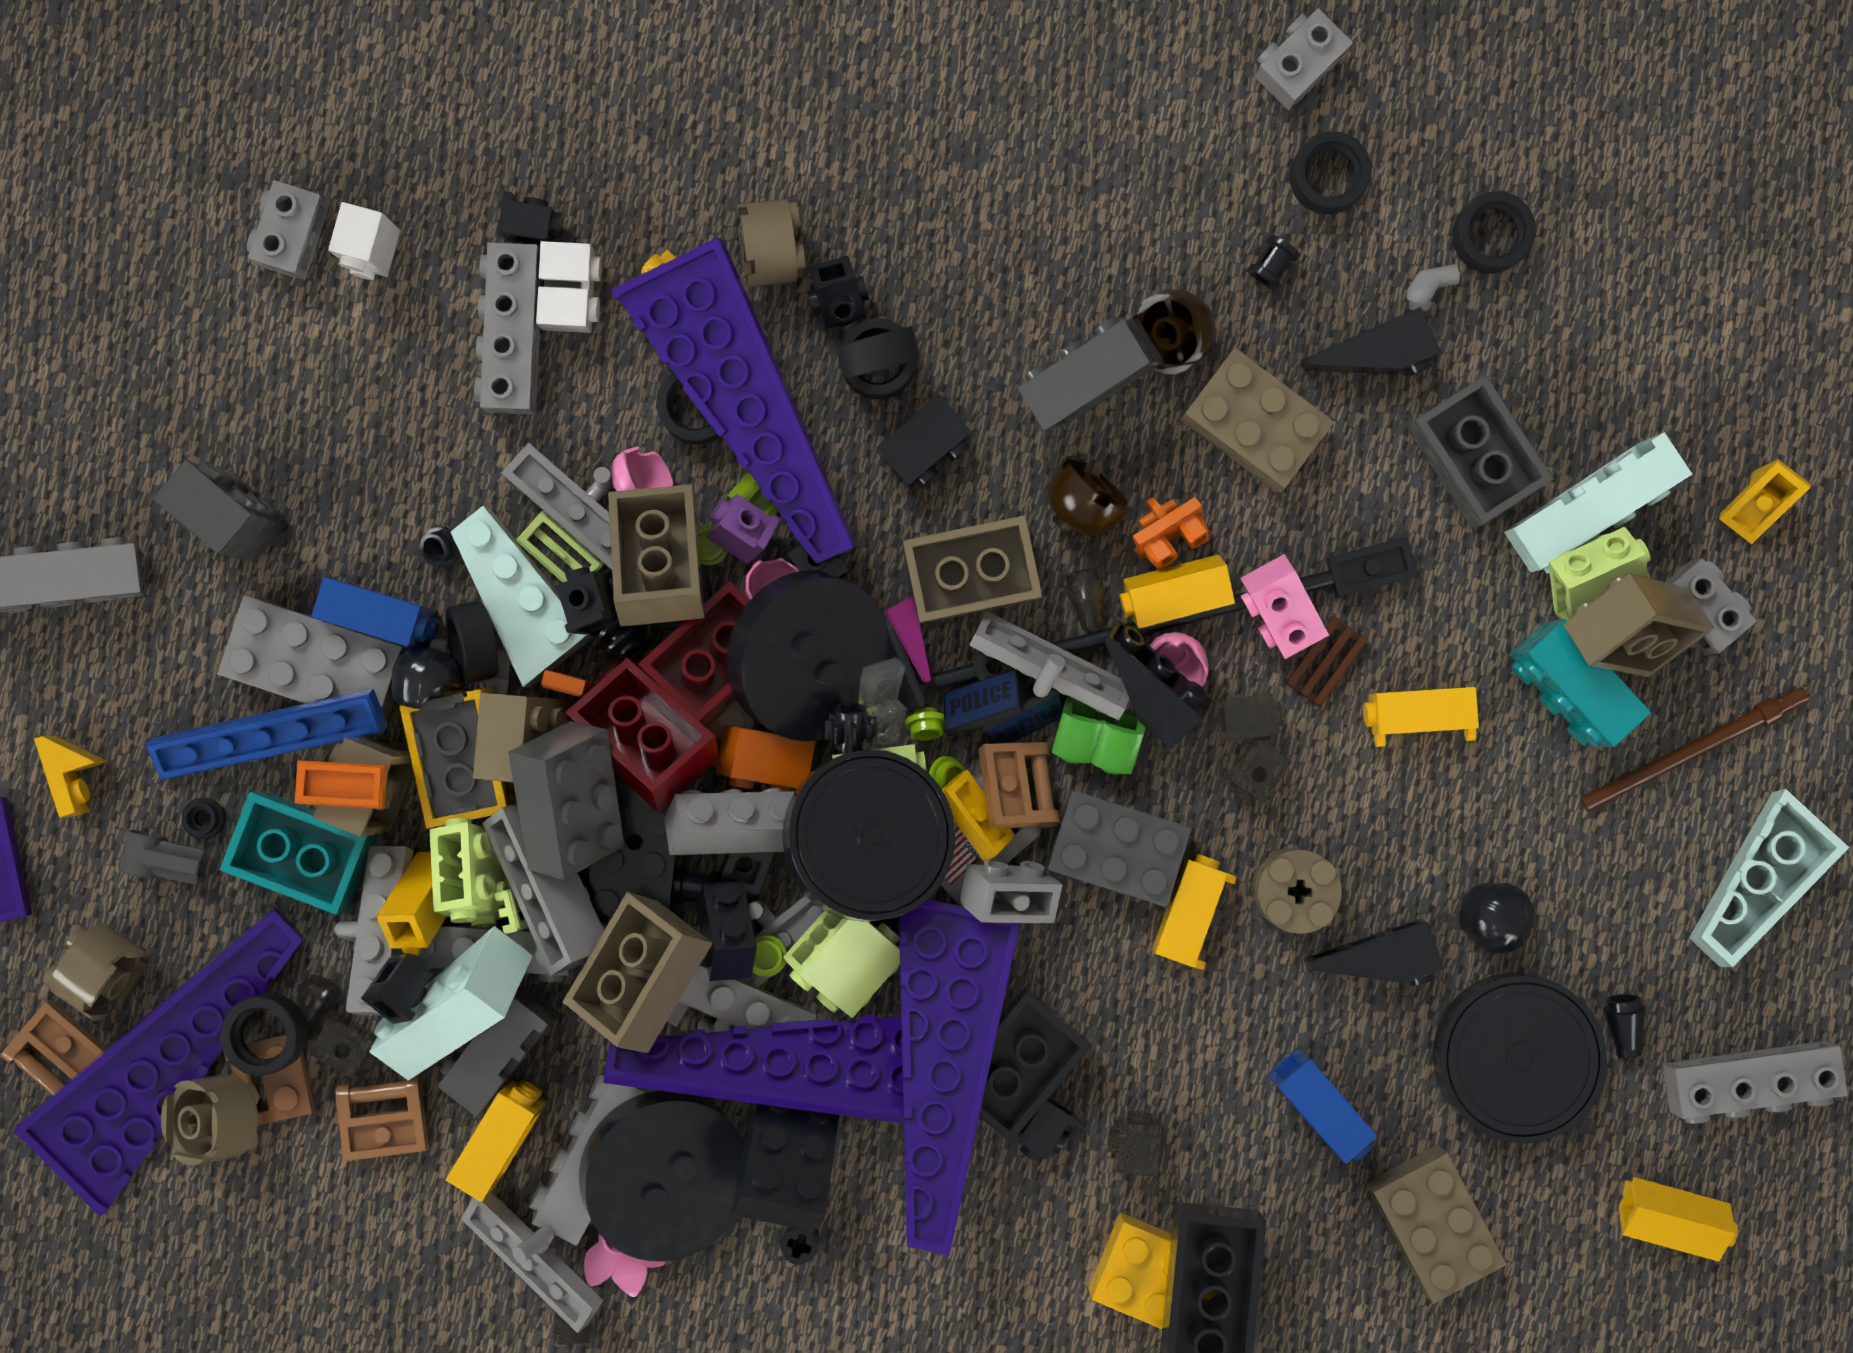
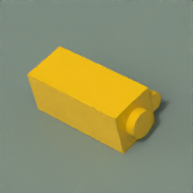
(1177, 591)
(1422, 712)
(1191, 911)
(409, 912)
(1677, 1219)

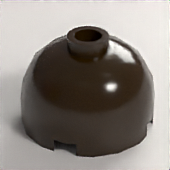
(1178, 327)
(1084, 500)

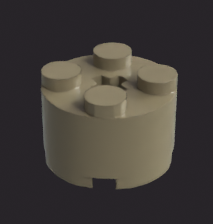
(769, 242)
(1311, 909)
(96, 970)
(211, 1119)

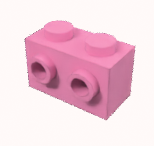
(1284, 607)

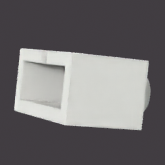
(364, 241)
(568, 289)

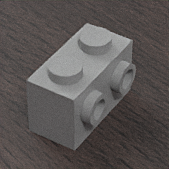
(1302, 58)
(287, 229)
(1725, 610)
(1010, 893)

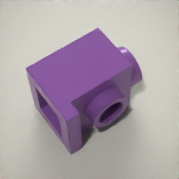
(741, 528)

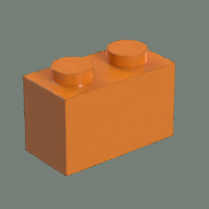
(764, 758)

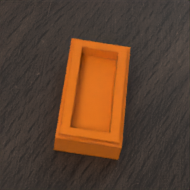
(566, 683)
(341, 784)

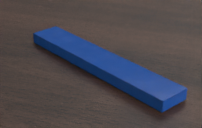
(267, 734)

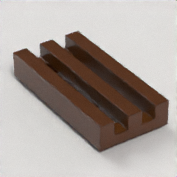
(1306, 689)

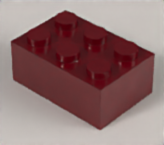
(694, 657)
(650, 735)

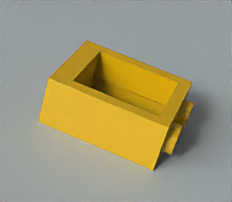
(497, 1139)

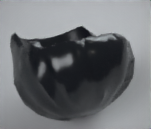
(424, 674)
(1497, 916)

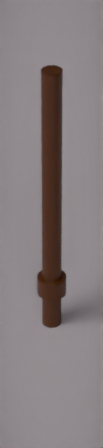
(1764, 714)

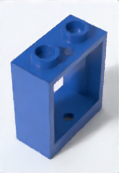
(375, 614)
(1323, 1106)

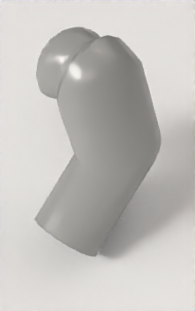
(1426, 284)

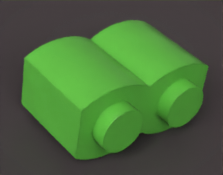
(1098, 738)

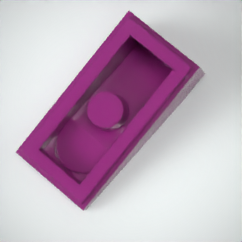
(907, 627)

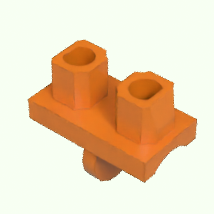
(1164, 525)

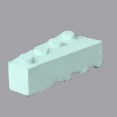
(516, 597)
(1768, 875)

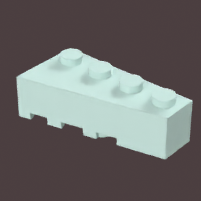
(1599, 502)
(457, 1005)

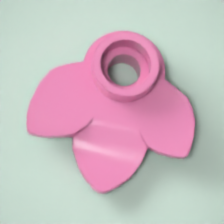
(626, 1271)

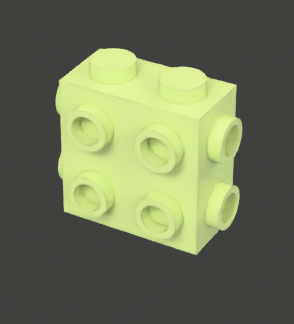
(1588, 570)
(466, 874)
(844, 961)

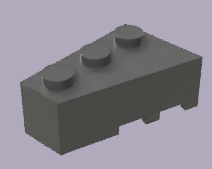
(497, 1052)

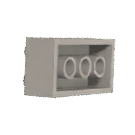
(306, 656)

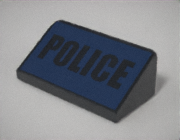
(984, 702)
(1035, 715)

